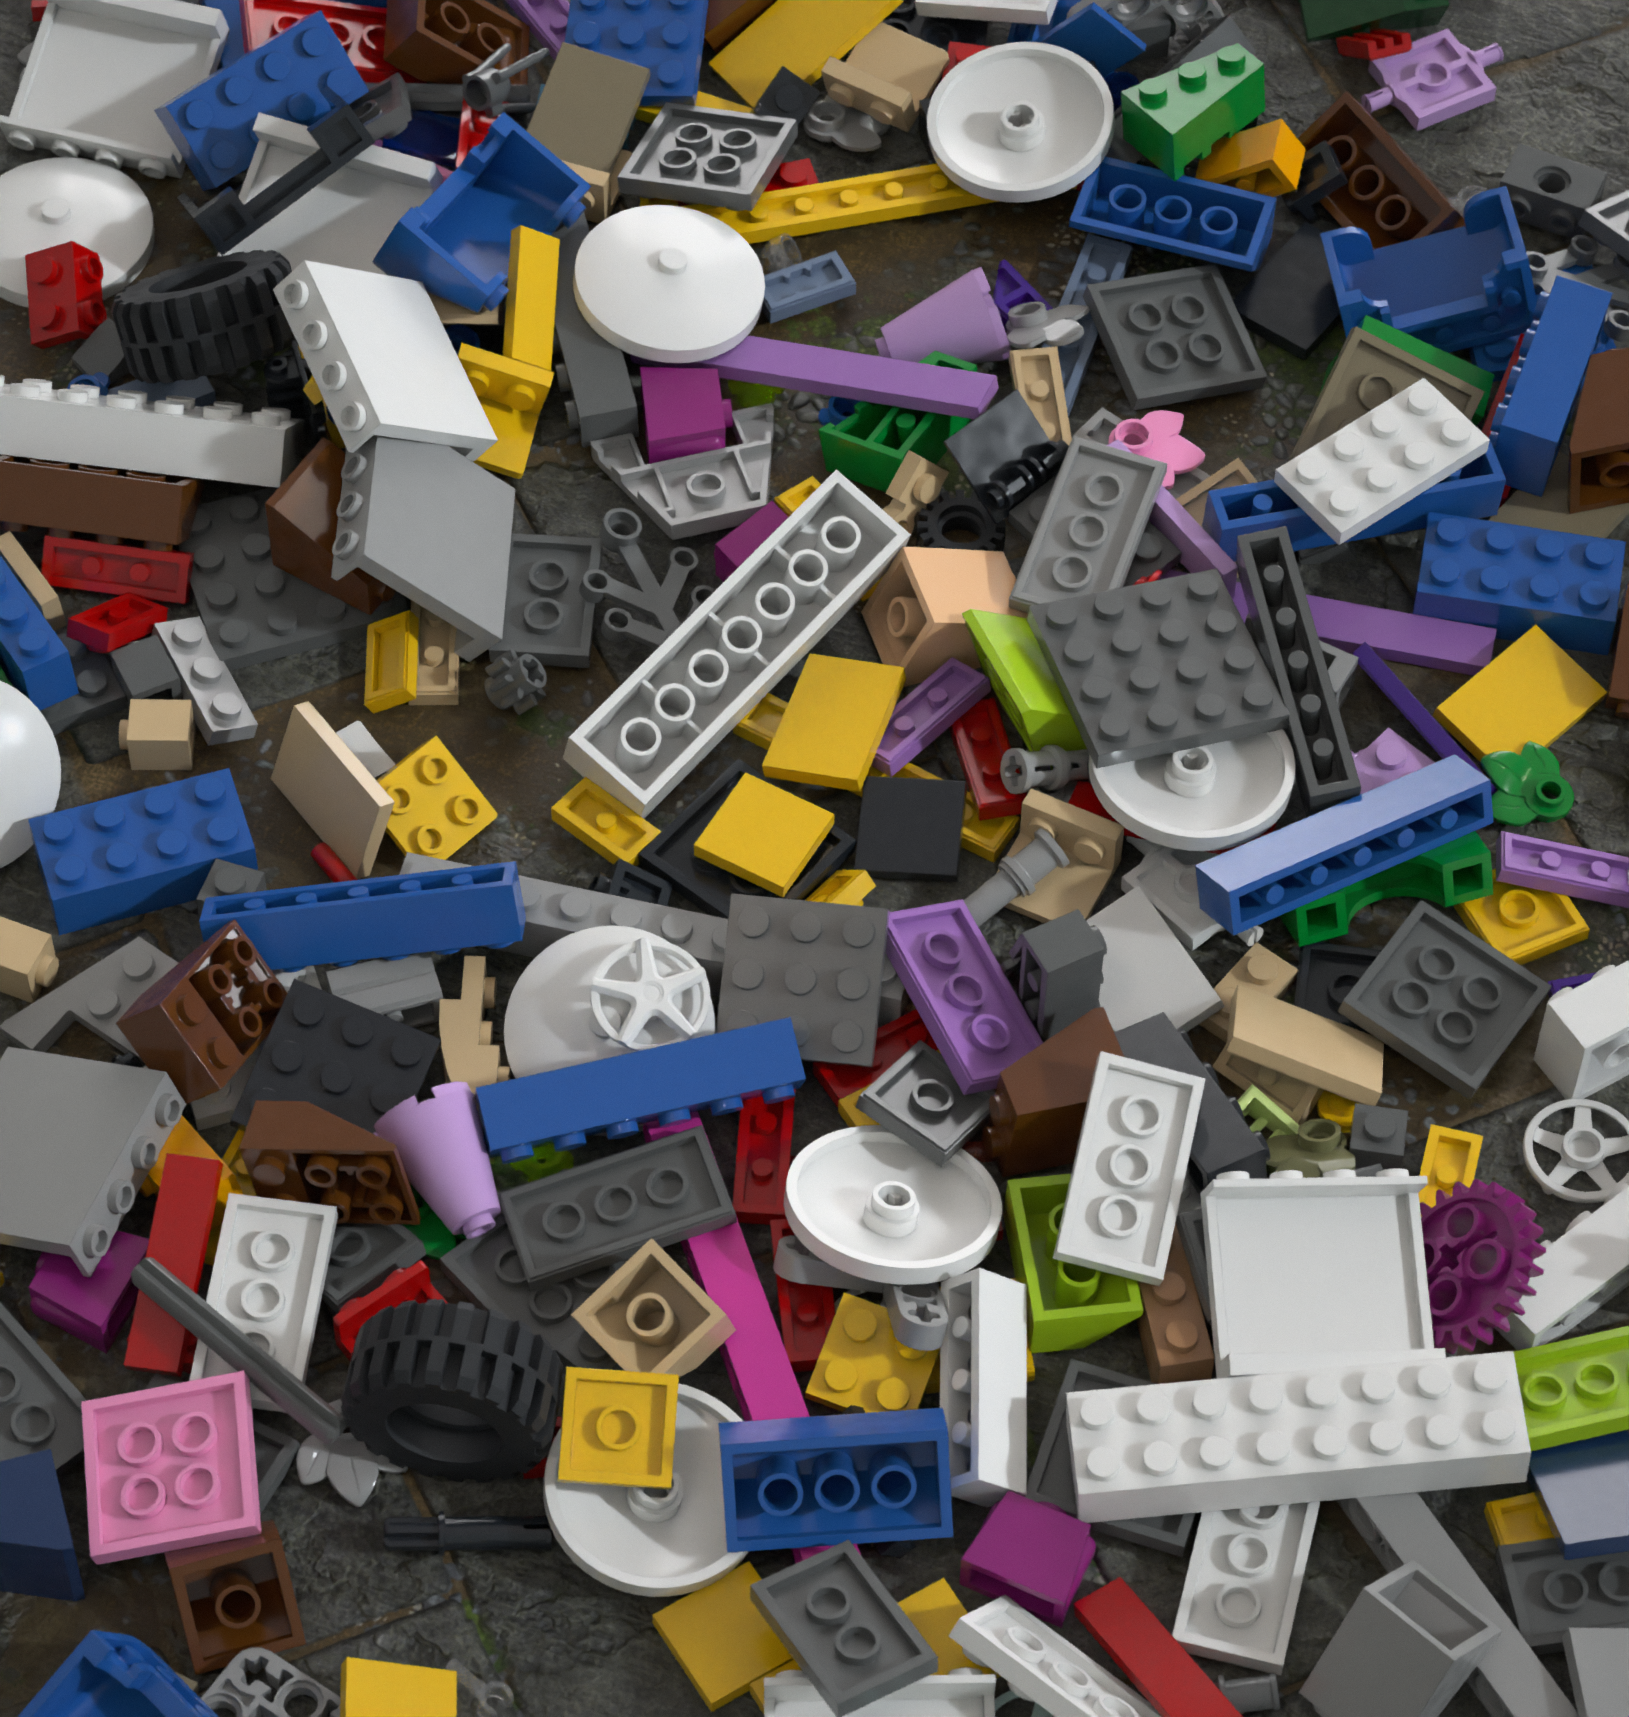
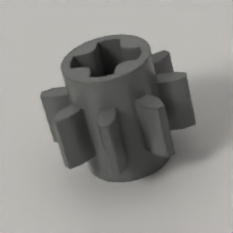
(515, 682)

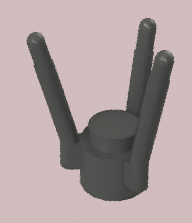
(489, 87)

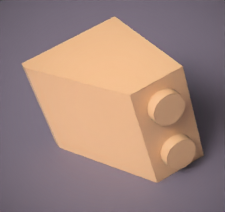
(921, 604)

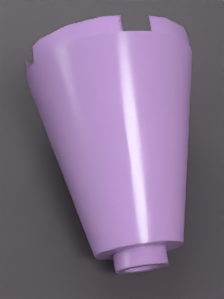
(952, 321)
(446, 1156)

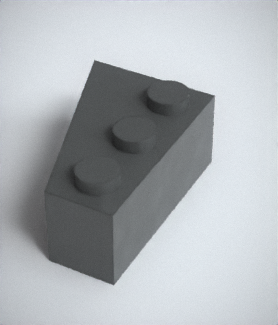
(1057, 971)

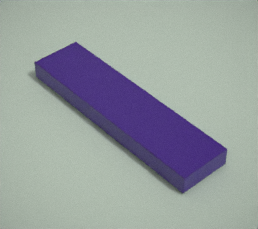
(1410, 706)

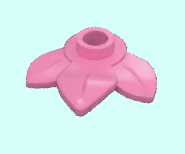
(1158, 439)

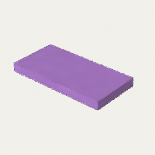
(960, 992)

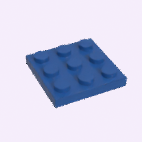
(648, 33)

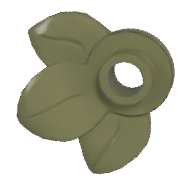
(1313, 1151)

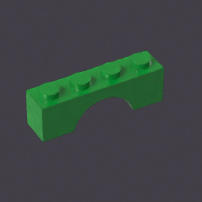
(1444, 875)

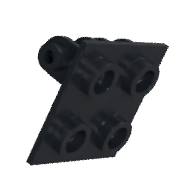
(284, 389)
(1005, 455)

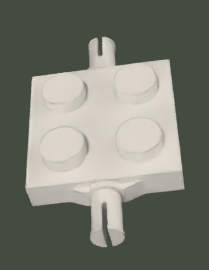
(1171, 886)

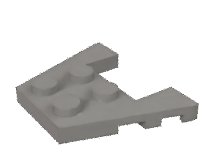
(700, 489)
(92, 998)

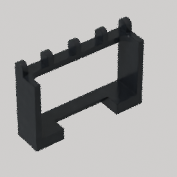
(229, 221)

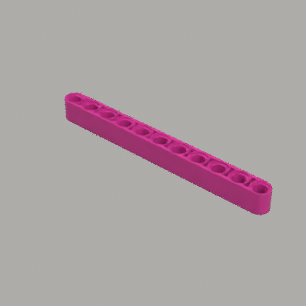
(755, 1351)

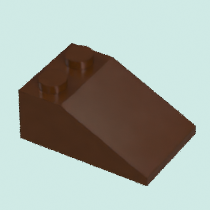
(451, 38)

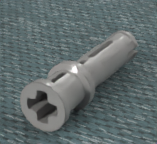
(1038, 771)
(1016, 876)

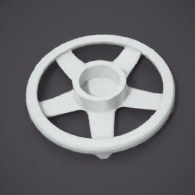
(649, 994)
(1579, 1150)

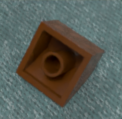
(235, 1598)

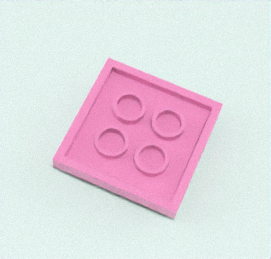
(170, 1468)

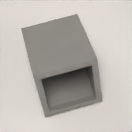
(1400, 1650)

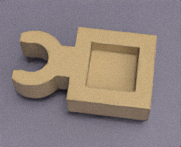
(913, 488)

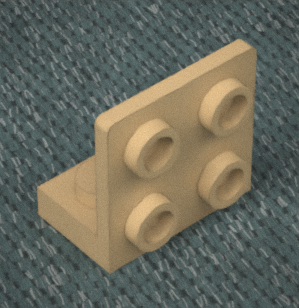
(1092, 851)

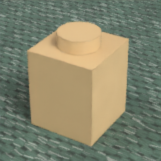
(159, 734)
(25, 960)

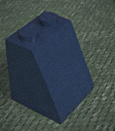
(35, 1531)

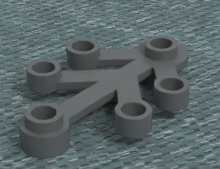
(1582, 253)
(650, 597)

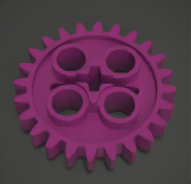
(1477, 1261)

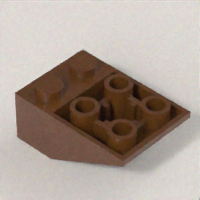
(206, 1014)
(321, 1159)

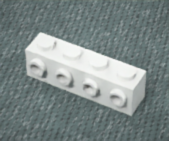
(985, 1385)

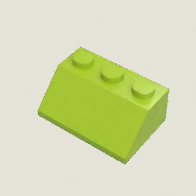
(1022, 680)
(1065, 1301)

